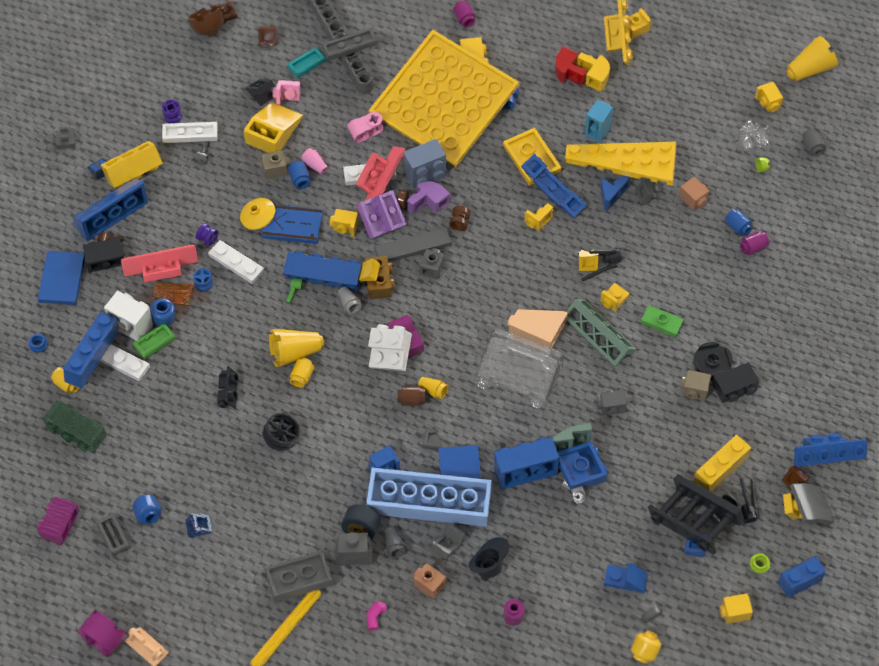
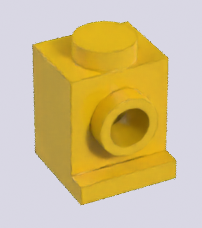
(638, 24)
(769, 97)
(344, 221)

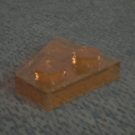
(176, 293)

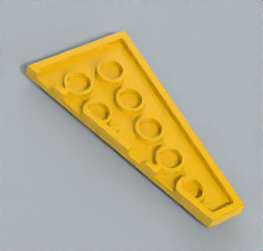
(633, 160)

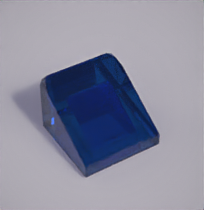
(198, 525)

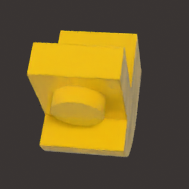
(597, 70)

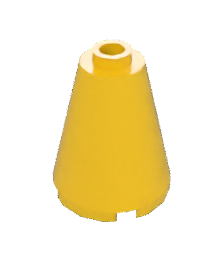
(812, 60)
(293, 345)

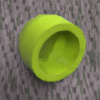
(762, 164)

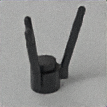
(610, 256)
(749, 512)

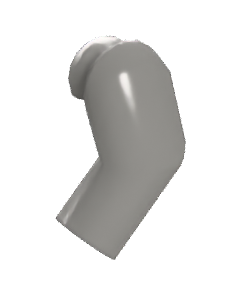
(577, 493)

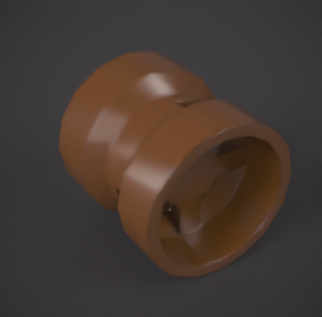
(460, 217)

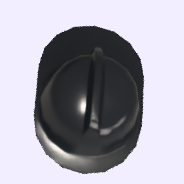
(489, 558)

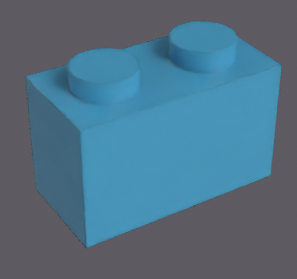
(598, 121)

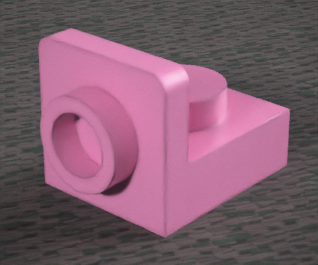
(286, 91)

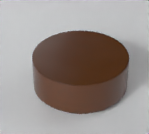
(402, 199)

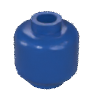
(163, 312)
(146, 509)

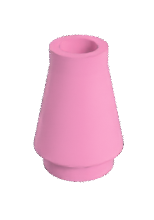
(314, 161)

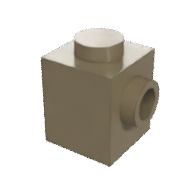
(275, 164)
(695, 385)

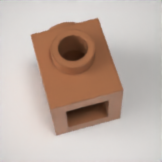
(694, 193)
(429, 580)

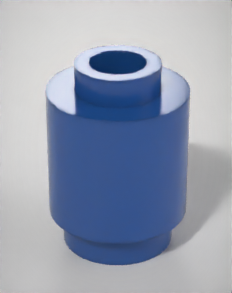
(299, 175)
(739, 222)

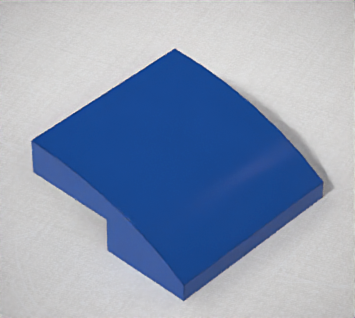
(460, 461)

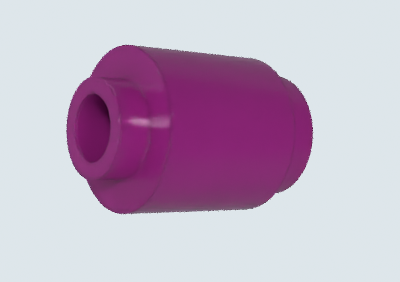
(464, 13)
(754, 243)
(513, 612)

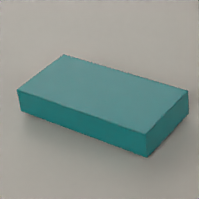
(306, 62)

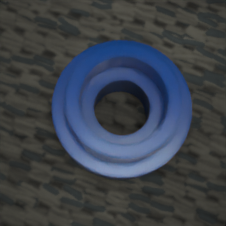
(35, 339)

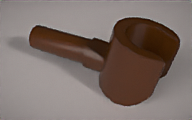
(104, 236)

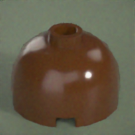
(207, 21)

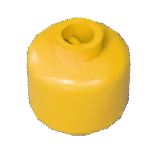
(646, 647)

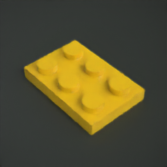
(524, 146)

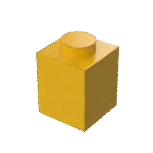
(736, 608)

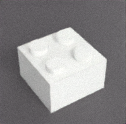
(132, 316)

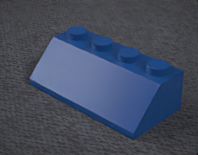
(111, 209)

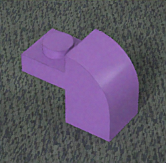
(431, 194)

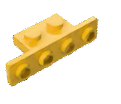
(616, 32)

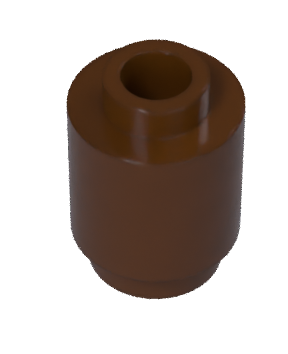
(411, 396)

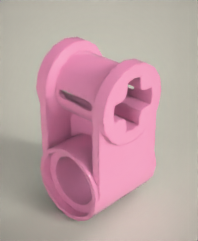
(364, 127)

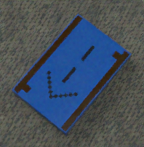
(294, 224)

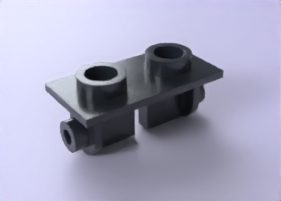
(228, 381)

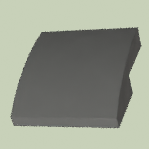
(811, 504)

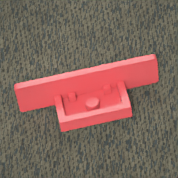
(379, 172)
(160, 264)

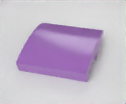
(381, 214)

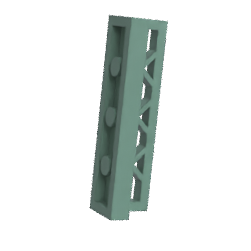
(599, 322)

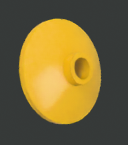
(257, 214)

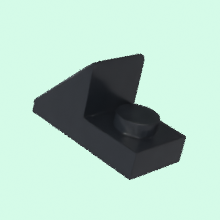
(261, 91)

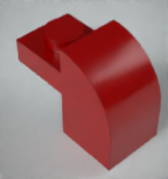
(566, 67)

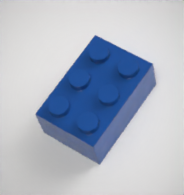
(526, 463)

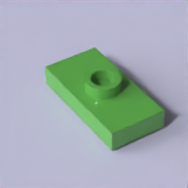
(662, 321)
(154, 341)

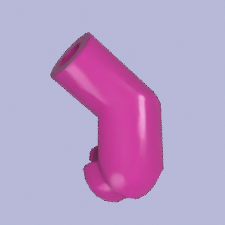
(373, 613)

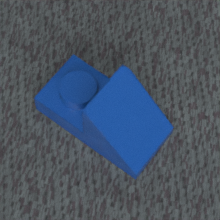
(611, 193)
(626, 578)

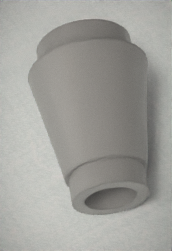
(349, 301)

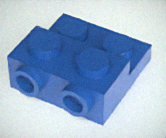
(582, 466)

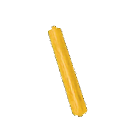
(285, 628)

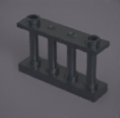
(699, 496)

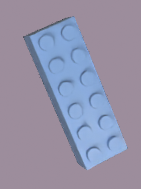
(429, 497)

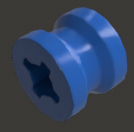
(199, 277)

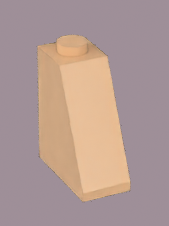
(538, 325)

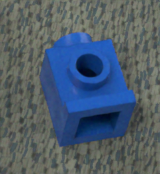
(384, 459)

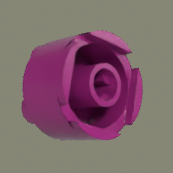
(101, 633)

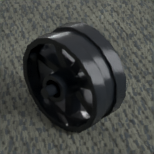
(281, 432)

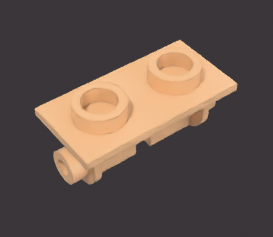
(146, 646)

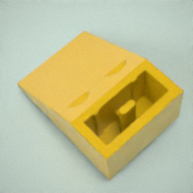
(271, 127)

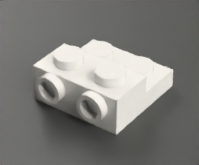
(389, 348)

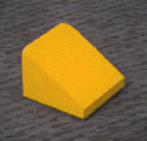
(369, 270)

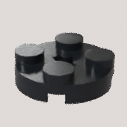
(710, 350)

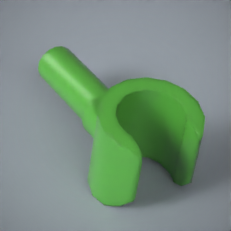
(295, 284)

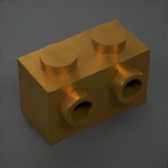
(383, 285)

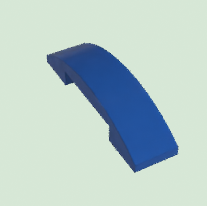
(552, 187)

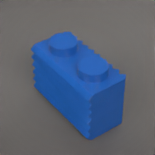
(801, 576)

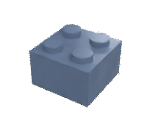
(424, 163)

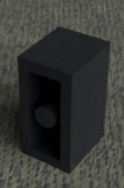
(103, 254)
(735, 383)

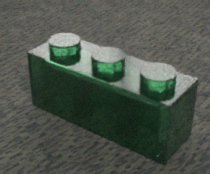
(74, 427)

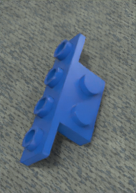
(829, 449)

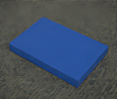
(61, 278)

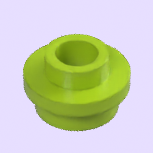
(760, 558)

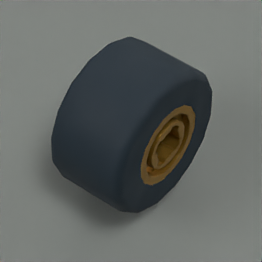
(361, 520)

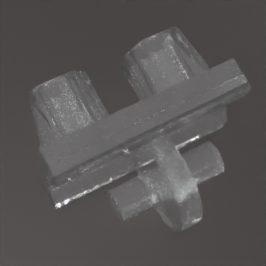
(760, 135)

